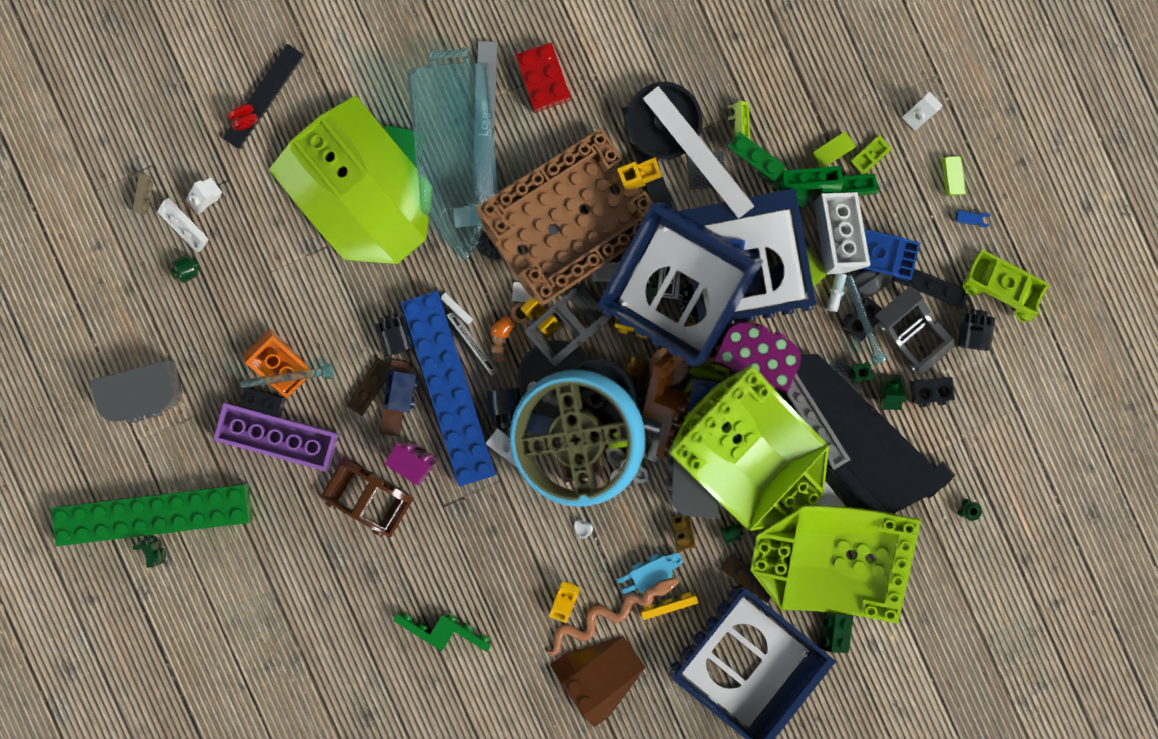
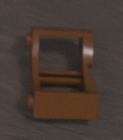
(341, 479)

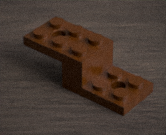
(665, 403)

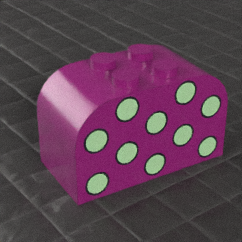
(768, 352)

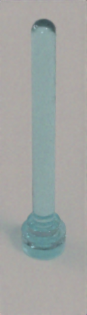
(877, 355)
(325, 371)

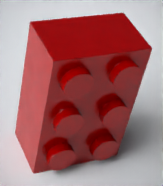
(543, 77)

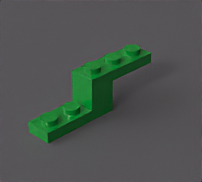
(768, 167)
(829, 181)
(443, 631)

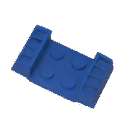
(891, 254)

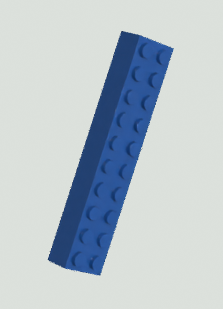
(448, 388)

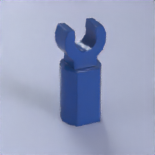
(971, 218)

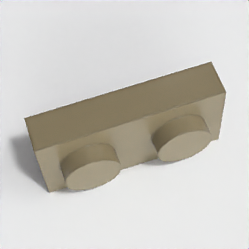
(141, 200)

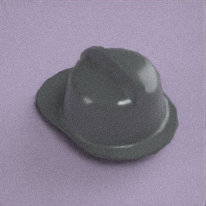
(870, 282)

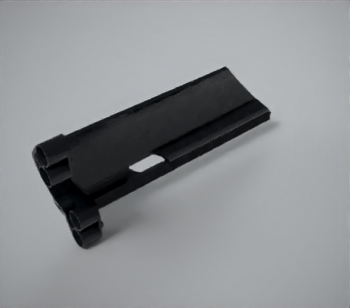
(884, 467)

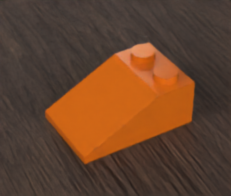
(272, 357)

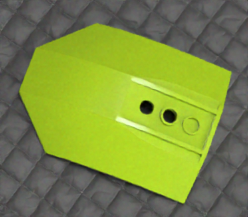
(371, 210)
(771, 468)
(807, 567)

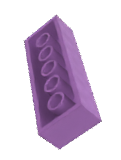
(276, 436)

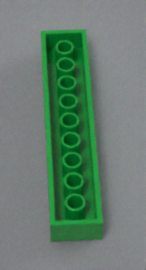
(152, 514)

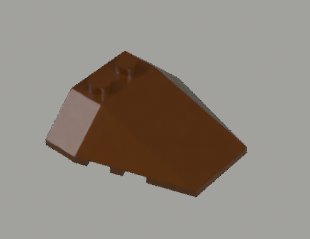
(598, 676)

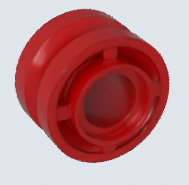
(242, 117)

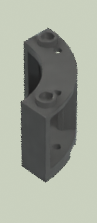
(587, 304)
(895, 311)

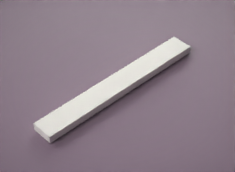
(698, 152)

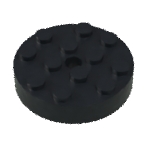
(645, 129)
(537, 366)
(605, 410)

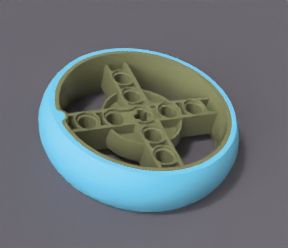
(524, 446)

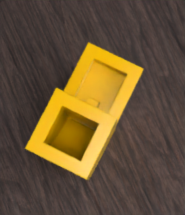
(637, 176)
(534, 309)
(564, 601)

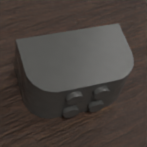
(137, 392)
(688, 494)

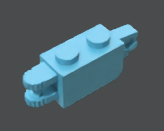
(649, 573)

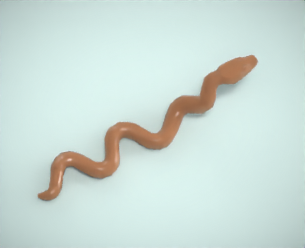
(660, 588)

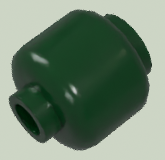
(184, 268)

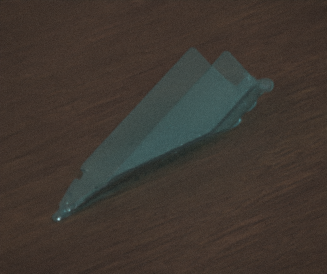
(454, 144)

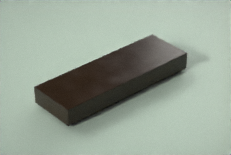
(369, 387)
(742, 573)

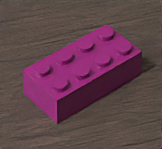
(410, 462)

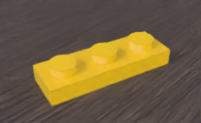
(669, 605)

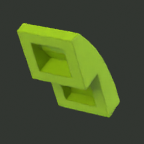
(833, 149)
(871, 154)

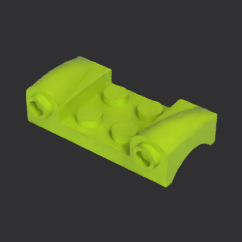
(1006, 284)

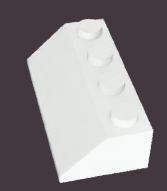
(841, 232)

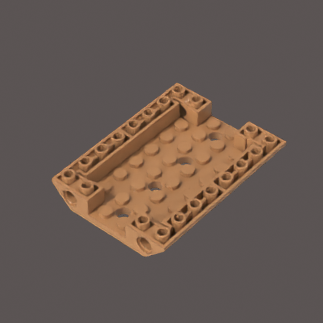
(553, 197)

